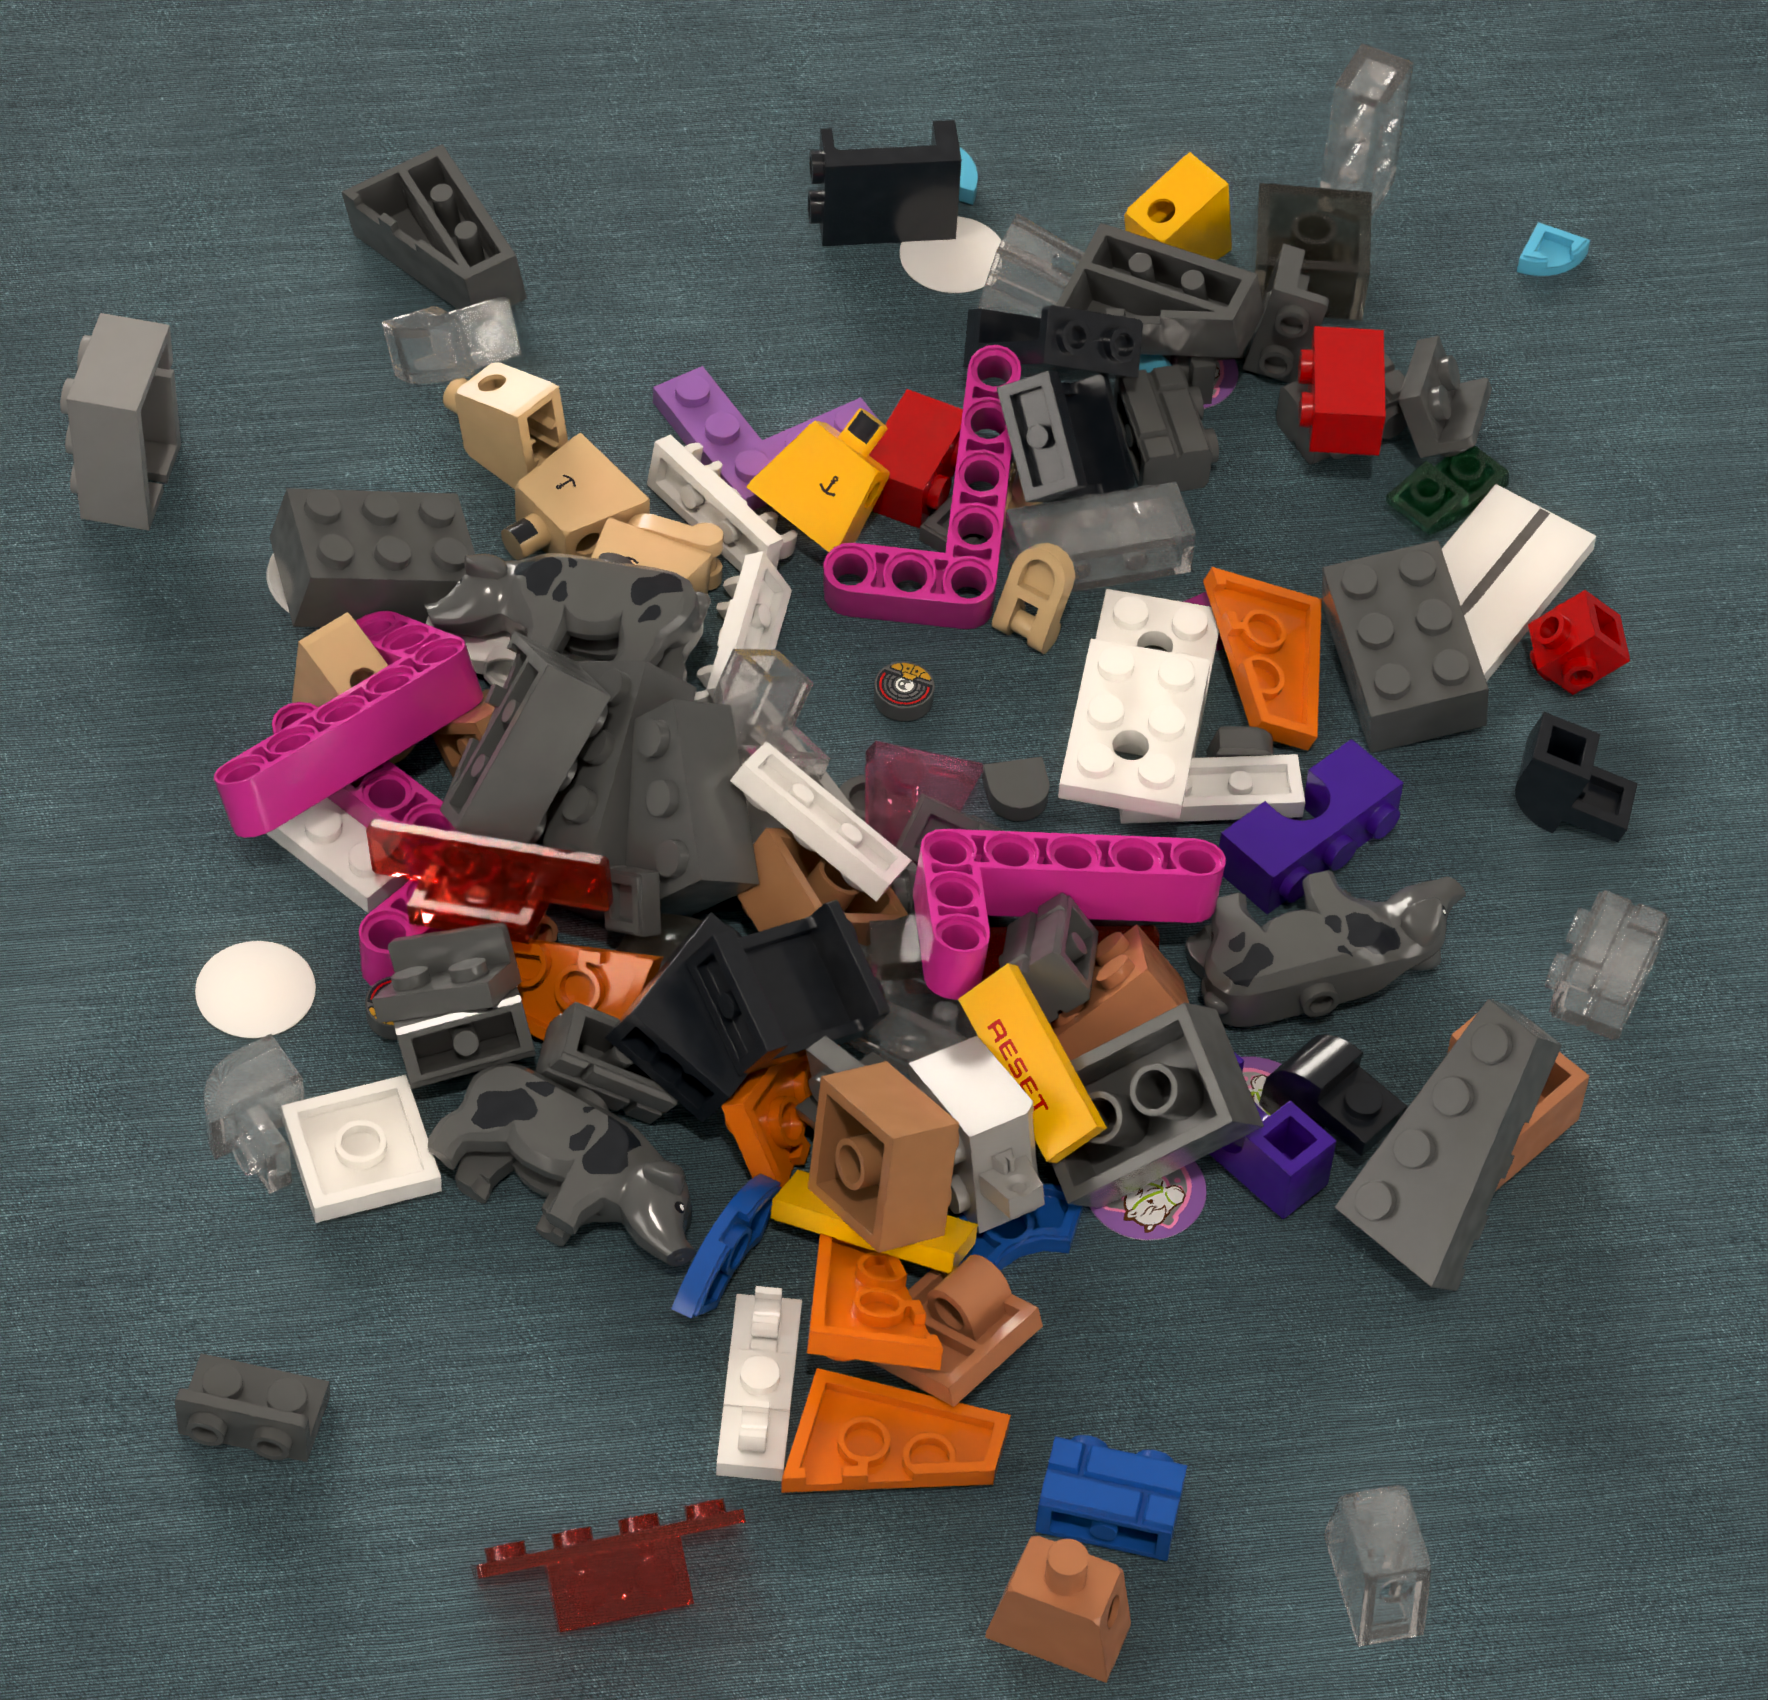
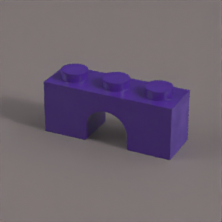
(1350, 804)
(1282, 1160)

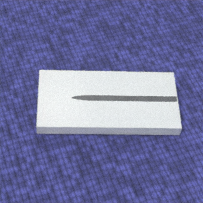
(1509, 568)

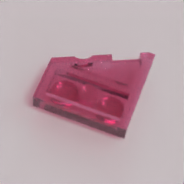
(901, 774)

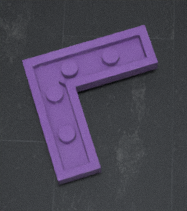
(706, 416)

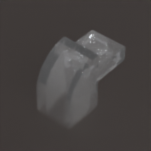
(449, 345)
(765, 704)
(245, 1110)

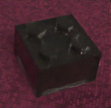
(1333, 232)

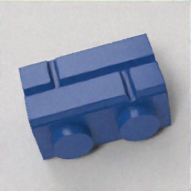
(1111, 1496)

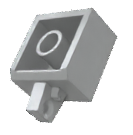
(996, 1152)

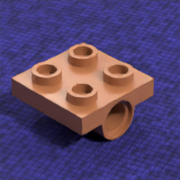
(975, 1323)

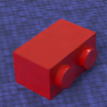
(1344, 390)
(920, 456)

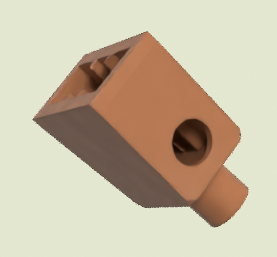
(1064, 1608)

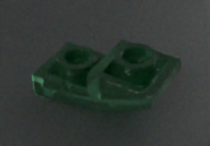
(1449, 491)

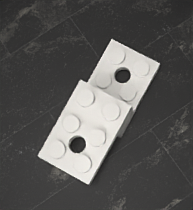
(1140, 704)

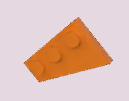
(1272, 652)
(563, 973)
(766, 1121)
(866, 1309)
(889, 1438)

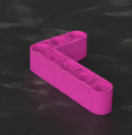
(970, 514)
(418, 693)
(388, 796)
(1010, 873)

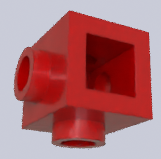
(1578, 642)

